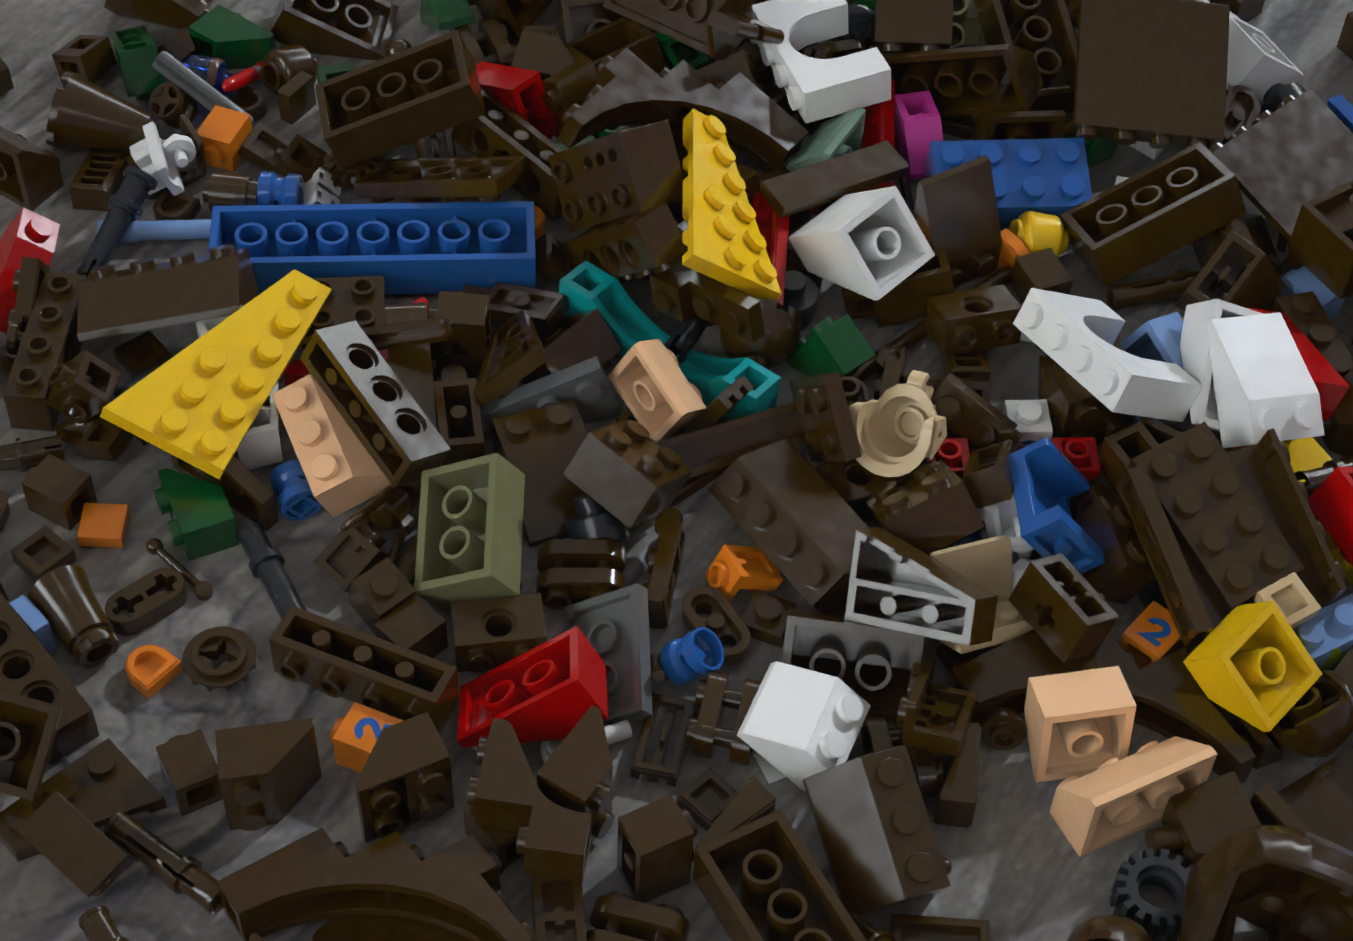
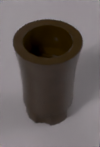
(75, 614)

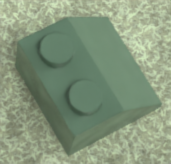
(830, 140)

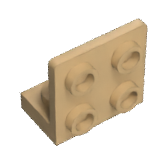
(990, 566)

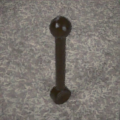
(203, 589)

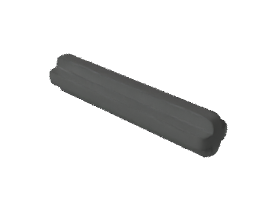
(192, 83)

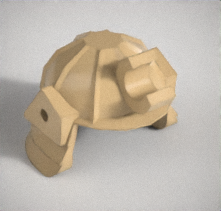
(898, 428)

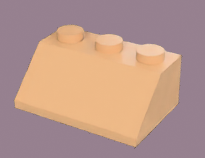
(328, 450)
(1128, 792)

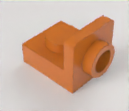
(742, 568)

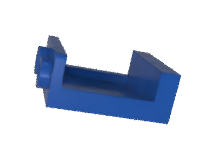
(1042, 492)

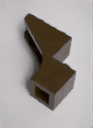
(508, 798)

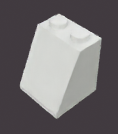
(864, 242)

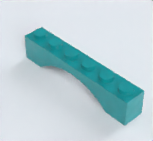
(593, 288)

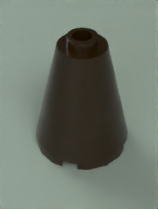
(93, 118)

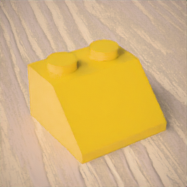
(1254, 665)

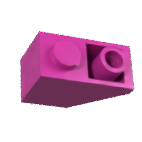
(915, 126)

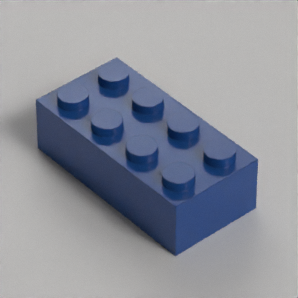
(1026, 172)

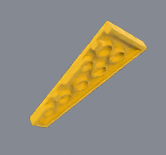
(720, 220)
(216, 386)

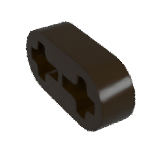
(146, 601)

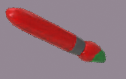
(243, 78)

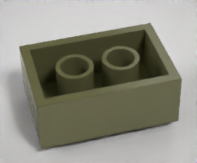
(470, 531)

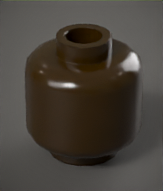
(284, 63)

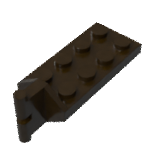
(703, 24)

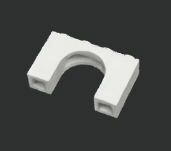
(820, 85)
(1081, 339)

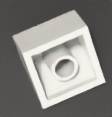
(803, 721)

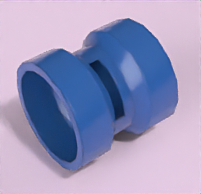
(280, 191)
(293, 494)
(691, 656)

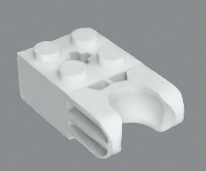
(1255, 59)

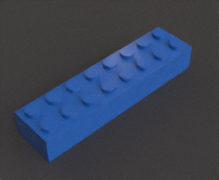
(409, 244)

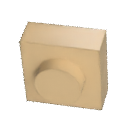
(1291, 598)

